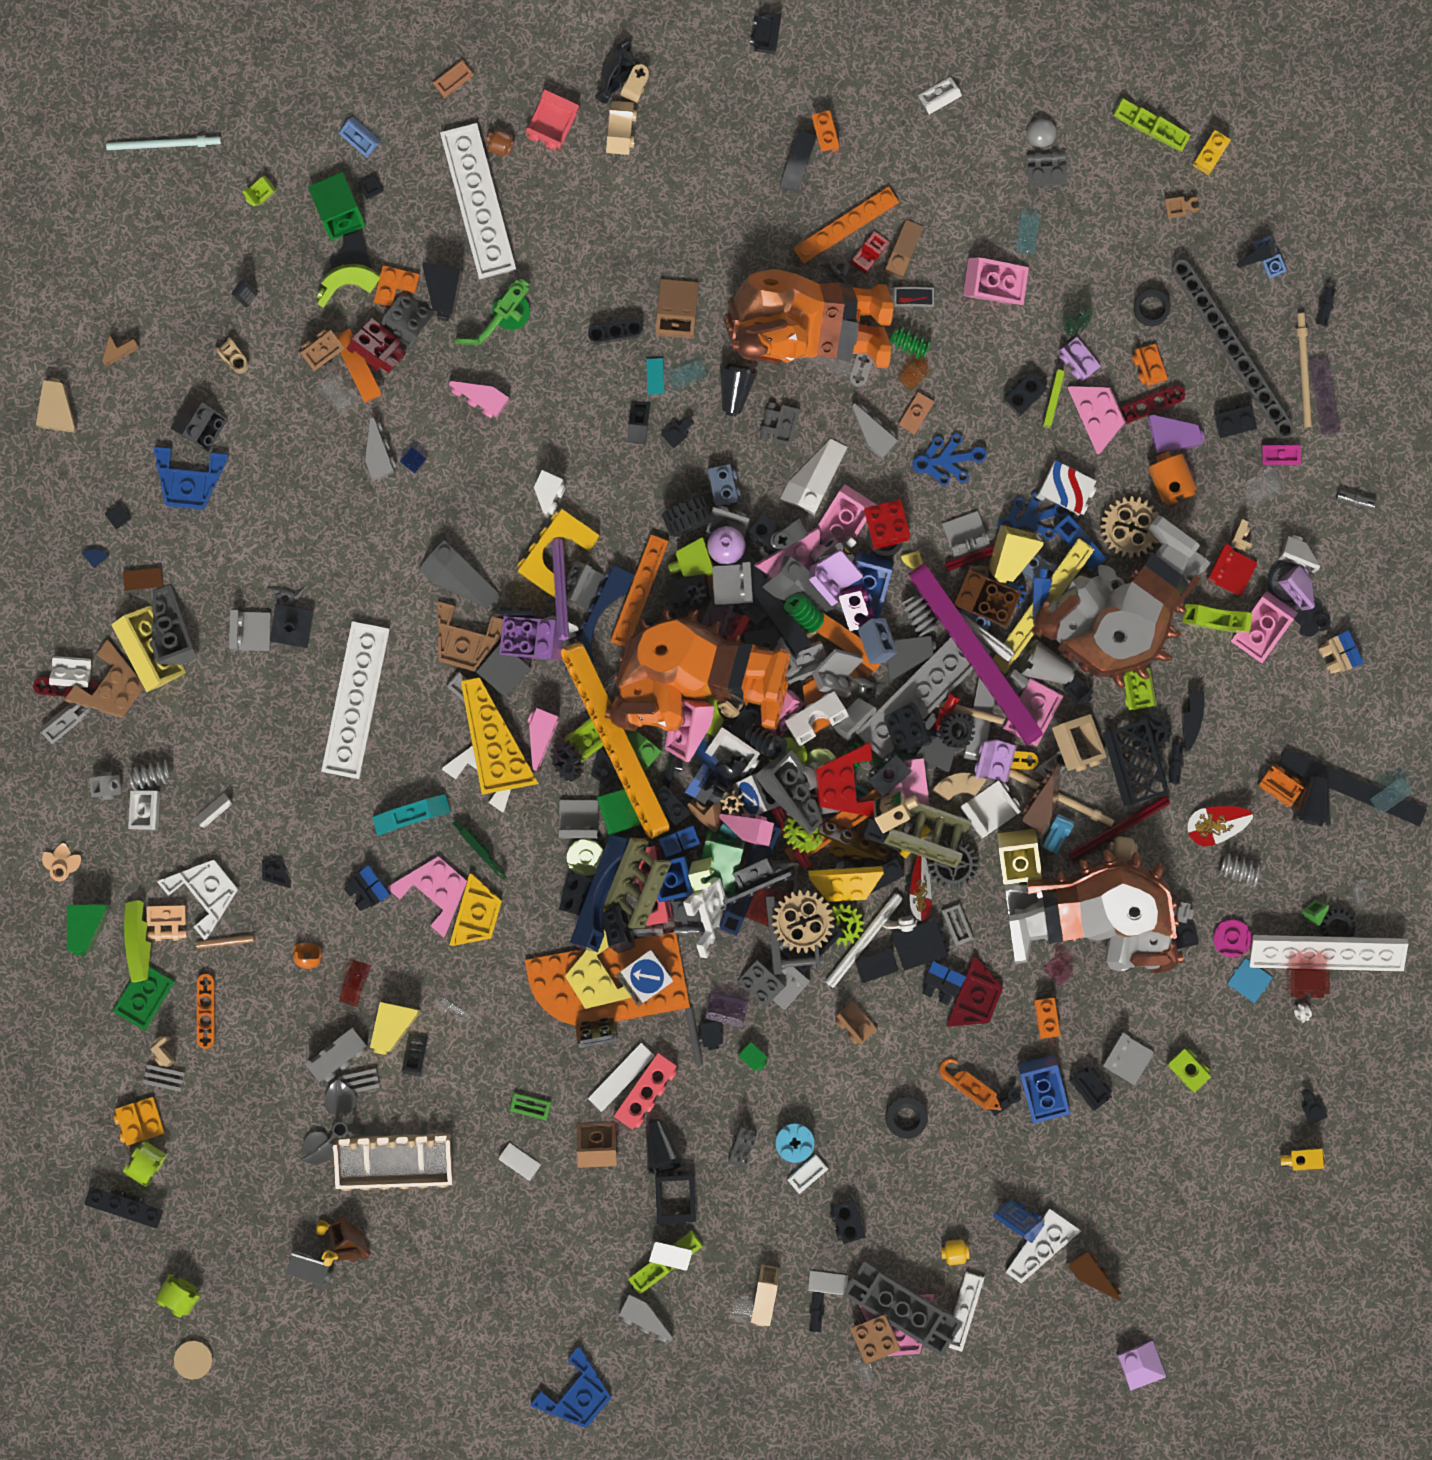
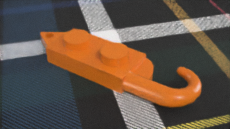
(970, 1086)

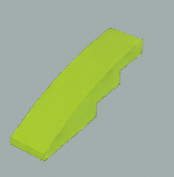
(1151, 125)
(135, 941)
(654, 1272)

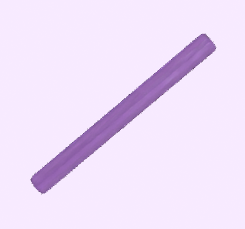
(560, 589)

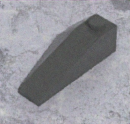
(453, 573)
(791, 578)
(170, 637)
(787, 786)

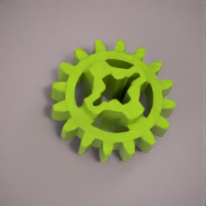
(800, 837)
(855, 918)

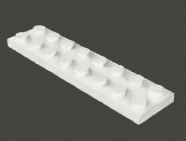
(478, 201)
(355, 700)
(1328, 953)

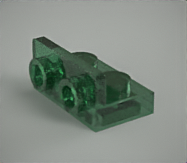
(1079, 324)

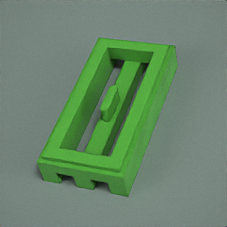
(546, 1110)

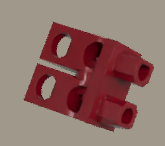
(377, 346)

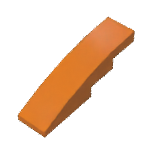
(358, 369)
(844, 640)

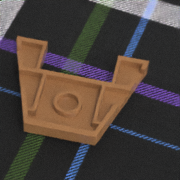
(461, 646)
(117, 689)

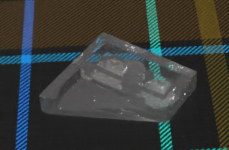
(459, 1014)

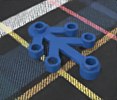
(946, 460)
(1029, 519)

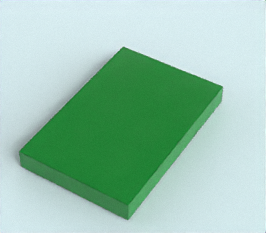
(143, 998)

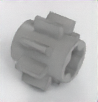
(1183, 911)

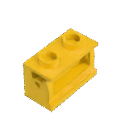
(1211, 152)

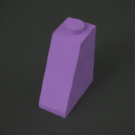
(1173, 434)

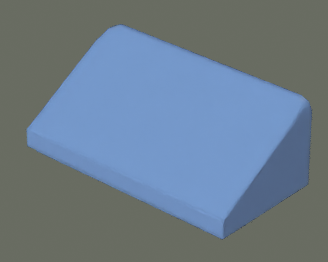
(359, 136)

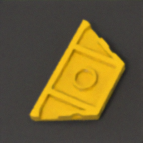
(846, 883)
(476, 914)

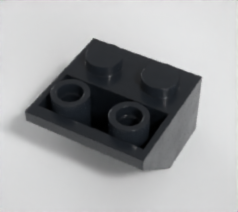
(199, 423)

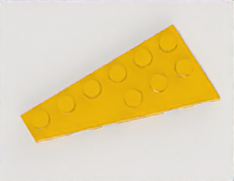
(495, 750)

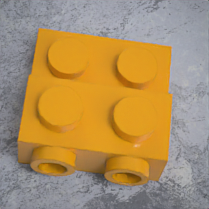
(138, 1121)

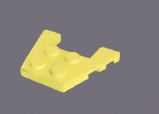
(592, 981)

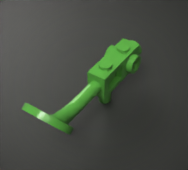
(504, 309)

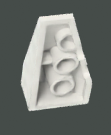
(813, 479)

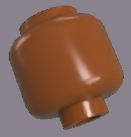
(500, 142)

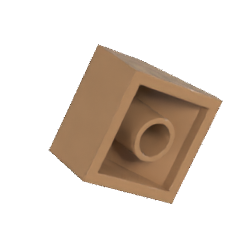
(596, 1144)

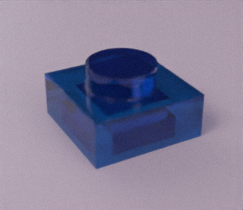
(413, 460)

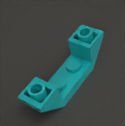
(411, 814)

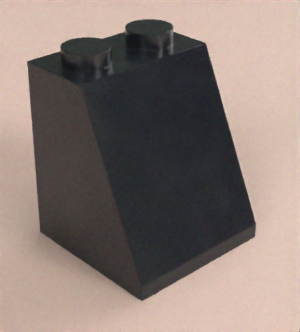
(443, 289)

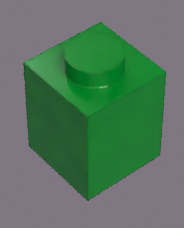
(753, 1057)

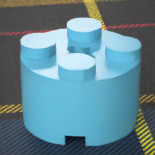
(801, 1134)

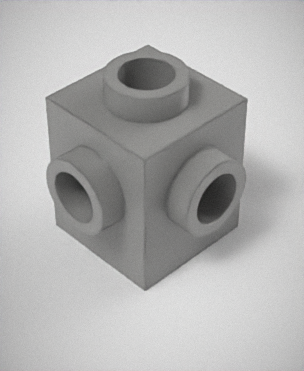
(105, 786)

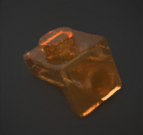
(914, 374)

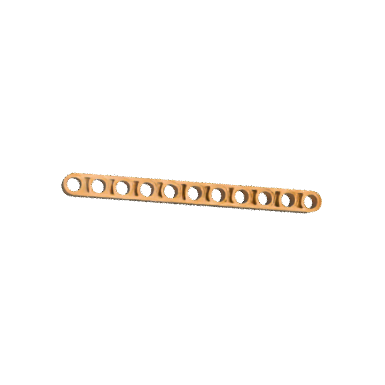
(615, 740)

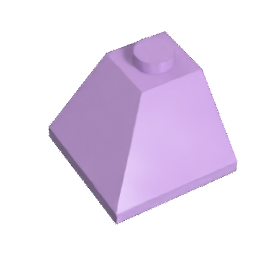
(1299, 587)
(1141, 1365)

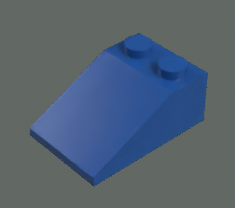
(875, 579)
(1043, 1088)

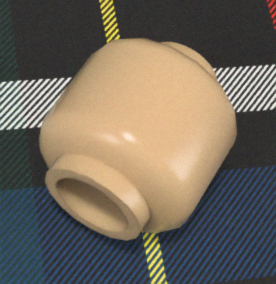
(1123, 847)

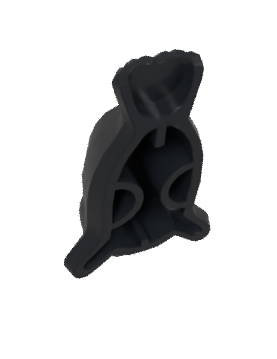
(616, 70)

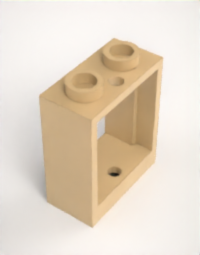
(1068, 747)

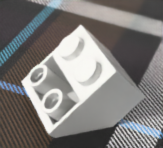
(548, 489)

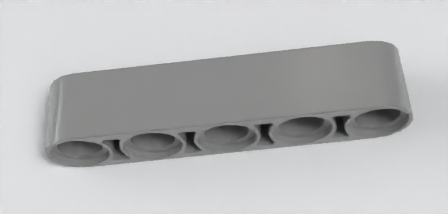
(982, 702)

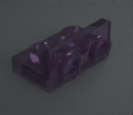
(727, 1009)

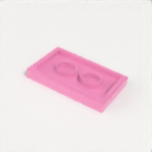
(1041, 705)
(914, 783)

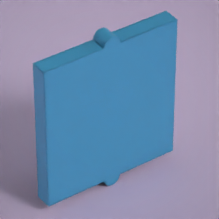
(1249, 981)

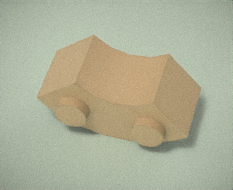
(620, 127)
(959, 784)

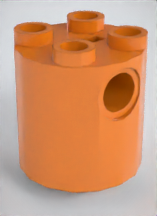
(1168, 472)

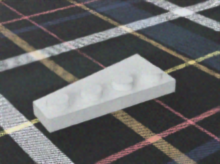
(1051, 1239)

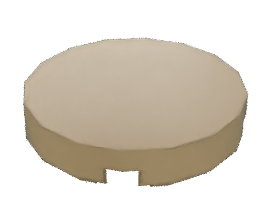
(193, 1360)

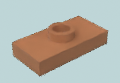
(916, 413)

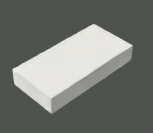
(807, 1174)

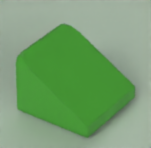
(1315, 912)

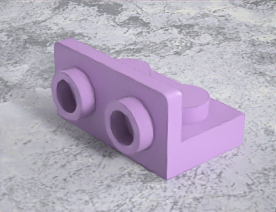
(1079, 358)

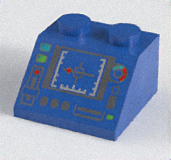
(1019, 1220)

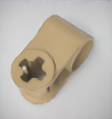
(635, 86)
(230, 353)

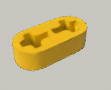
(1023, 765)

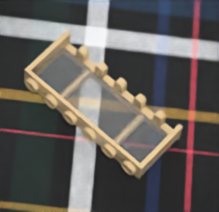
(393, 1161)

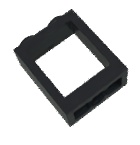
(675, 1218)

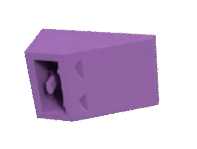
(530, 638)

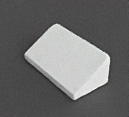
(940, 95)
(213, 810)
(519, 1161)
(670, 1255)
(827, 1282)

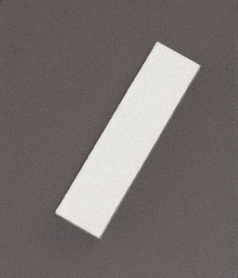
(621, 1077)
(966, 1306)

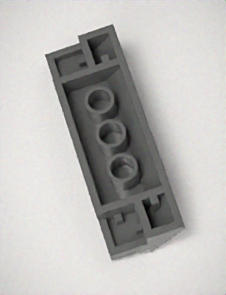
(903, 1308)

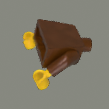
(345, 1240)

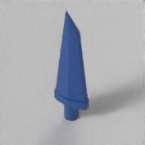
(1041, 590)
(710, 761)

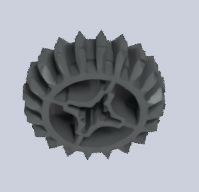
(953, 881)

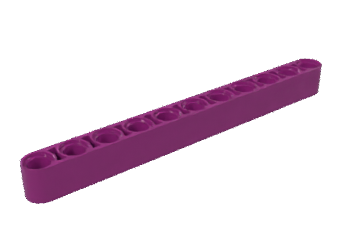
(975, 654)

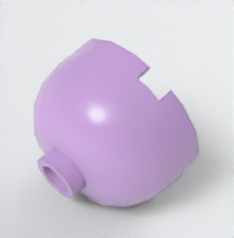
(726, 545)

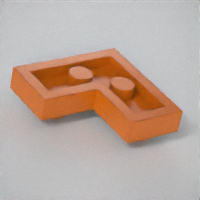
(394, 279)

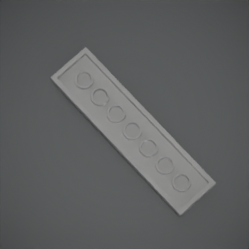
(924, 688)

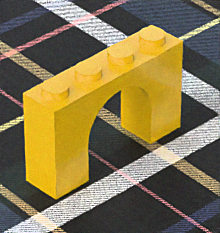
(562, 526)

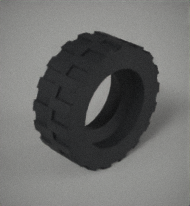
(921, 1117)

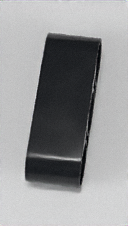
(622, 325)

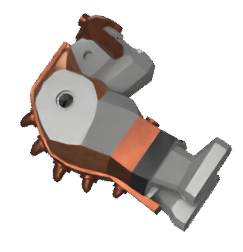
(1135, 619)
(1100, 902)

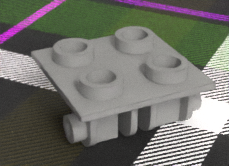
(966, 534)

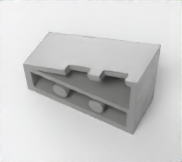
(337, 1056)

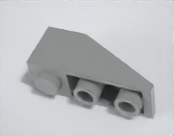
(875, 436)
(376, 458)
(641, 1313)

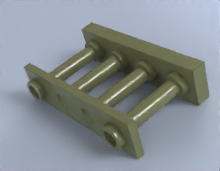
(932, 849)
(625, 876)

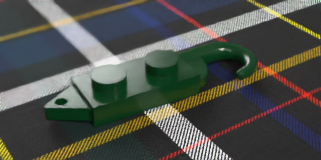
(482, 850)

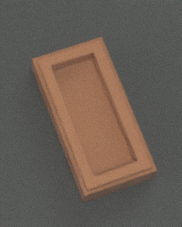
(453, 79)

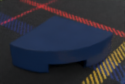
(95, 557)

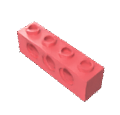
(664, 911)
(658, 1064)

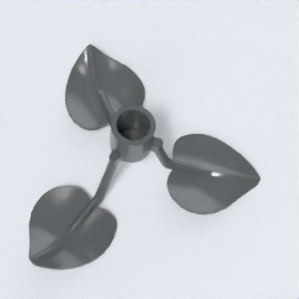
(337, 1100)

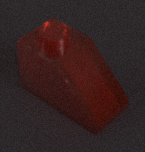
(354, 983)

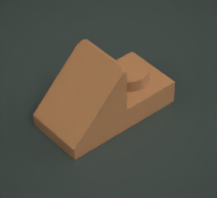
(113, 353)
(707, 815)

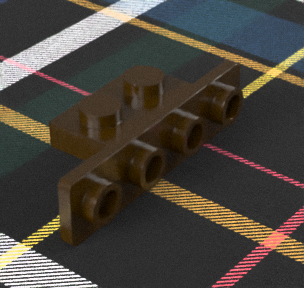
(852, 845)

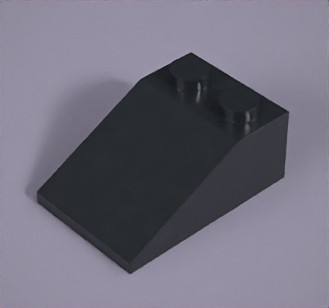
(798, 934)

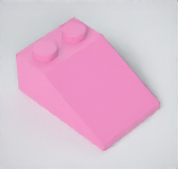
(995, 281)
(844, 515)
(1268, 624)
(696, 723)
(541, 731)

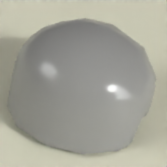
(1041, 133)

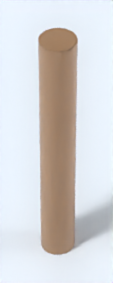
(225, 941)

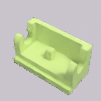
(699, 870)

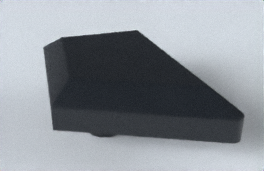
(603, 768)
(670, 768)
(275, 873)

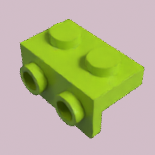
(1139, 691)
(585, 739)

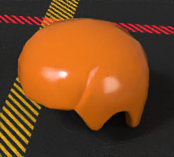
(302, 948)

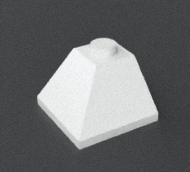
(1299, 553)

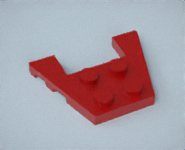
(837, 783)

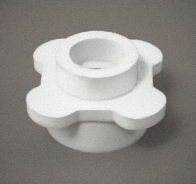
(1302, 1012)

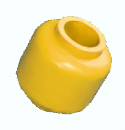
(955, 1252)

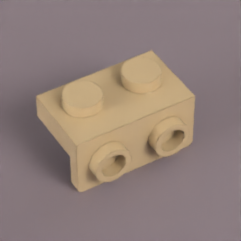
(162, 1056)

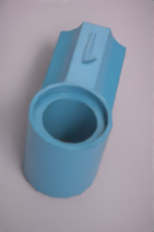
(1059, 831)

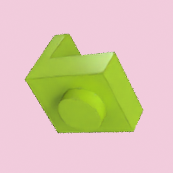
(259, 191)

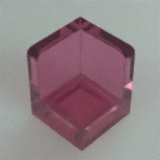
(1057, 971)

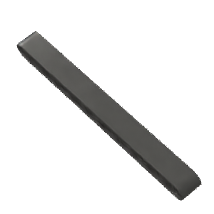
(1233, 359)

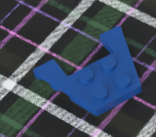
(187, 487)
(582, 1400)

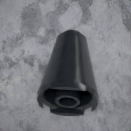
(735, 387)
(1314, 802)
(661, 1148)

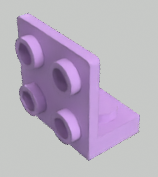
(834, 575)
(995, 760)

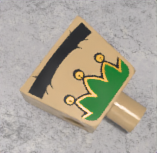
(893, 810)

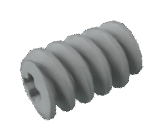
(920, 615)
(149, 775)
(1240, 869)

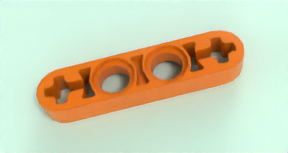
(208, 1011)

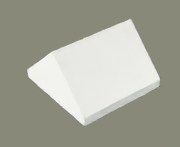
(144, 810)

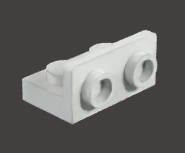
(70, 671)

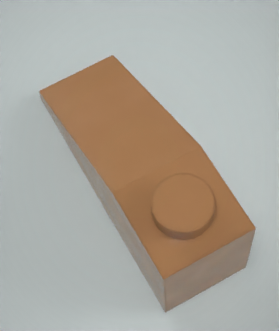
(904, 249)

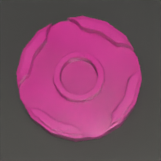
(1228, 942)

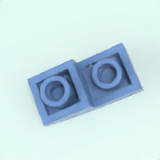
(1274, 265)

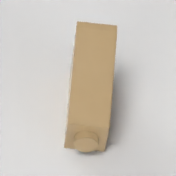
(55, 408)
(765, 1295)

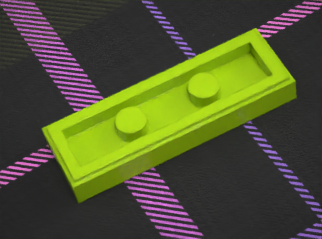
(1053, 398)

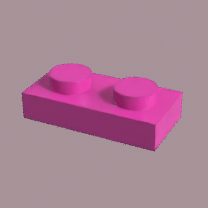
(1281, 454)

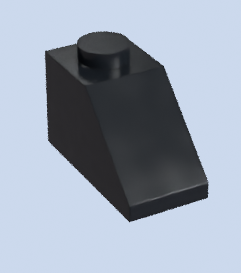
(638, 422)
(891, 873)

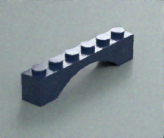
(616, 586)
(736, 912)
(589, 927)

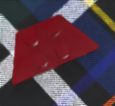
(976, 998)

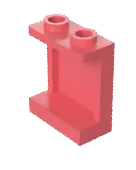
(552, 120)

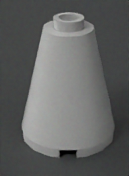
(1045, 665)

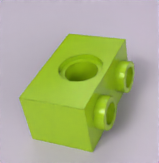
(1178, 1066)

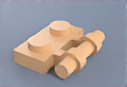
(166, 915)

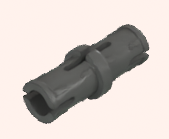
(1356, 499)

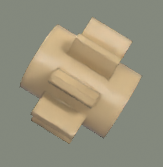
(732, 796)

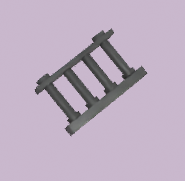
(776, 946)

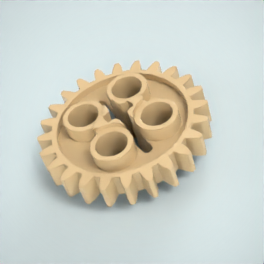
(1126, 544)
(797, 905)

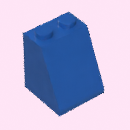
(676, 881)

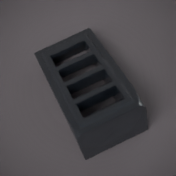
(1264, 252)
(244, 293)
(410, 1071)

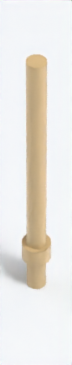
(1302, 333)
(1094, 814)

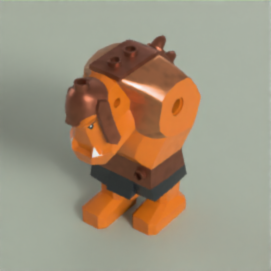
(791, 317)
(697, 663)

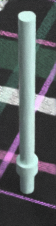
(201, 141)

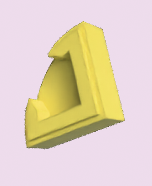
(912, 559)

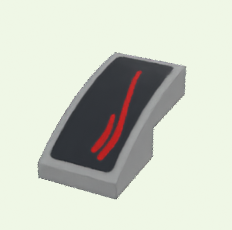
(913, 297)

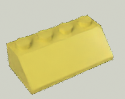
(135, 636)

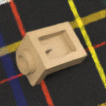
(1241, 532)
(729, 708)

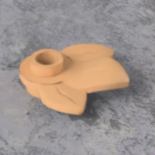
(61, 859)

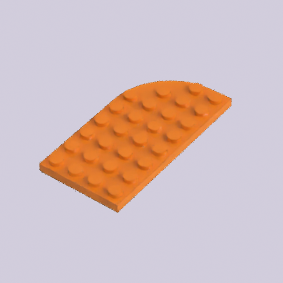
(558, 998)

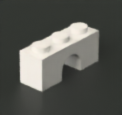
(827, 707)

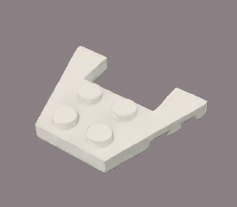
(457, 765)
(211, 889)
(712, 911)

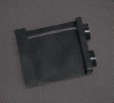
(920, 945)

